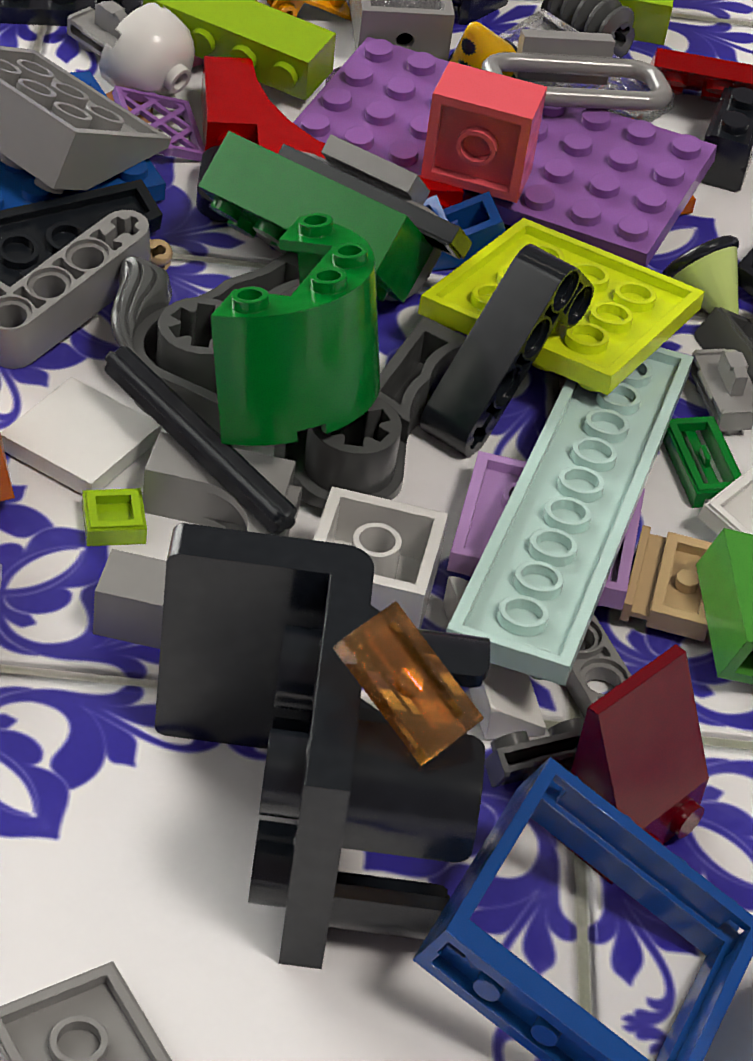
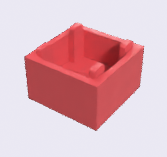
(483, 131)

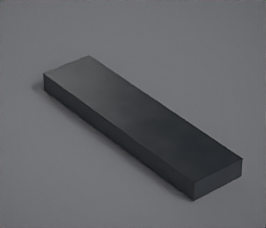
(438, 231)

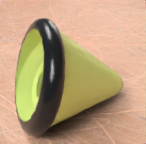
(711, 269)

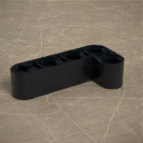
(503, 346)

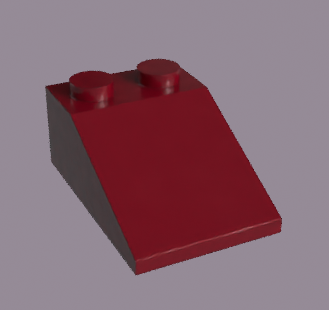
(647, 749)

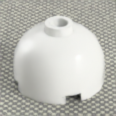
(151, 52)

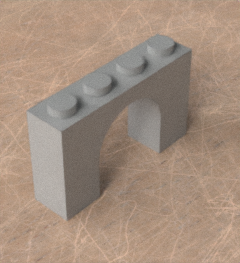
(178, 488)

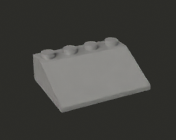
(65, 127)

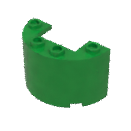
(301, 355)

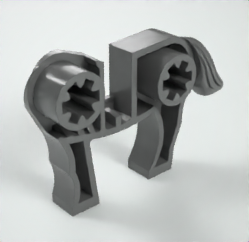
(179, 349)

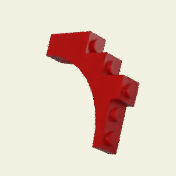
(238, 104)

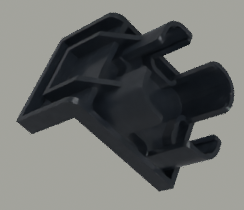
(257, 668)

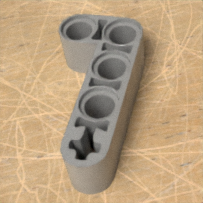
(68, 287)

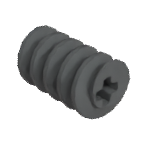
(597, 17)

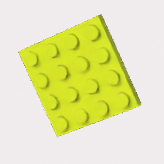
(623, 325)

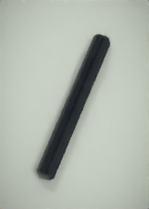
(201, 441)

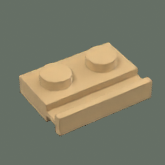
(667, 585)

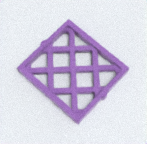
(192, 150)

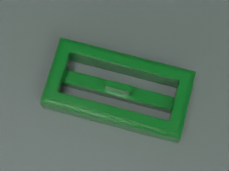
(693, 459)

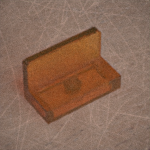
(408, 683)

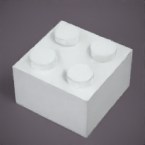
(399, 539)

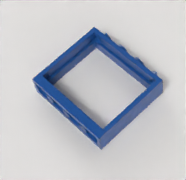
(662, 882)

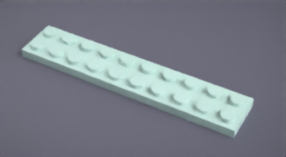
(569, 520)

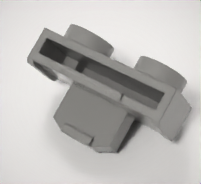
(97, 26)
(724, 387)

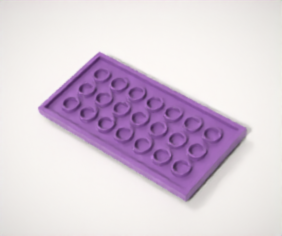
(591, 172)

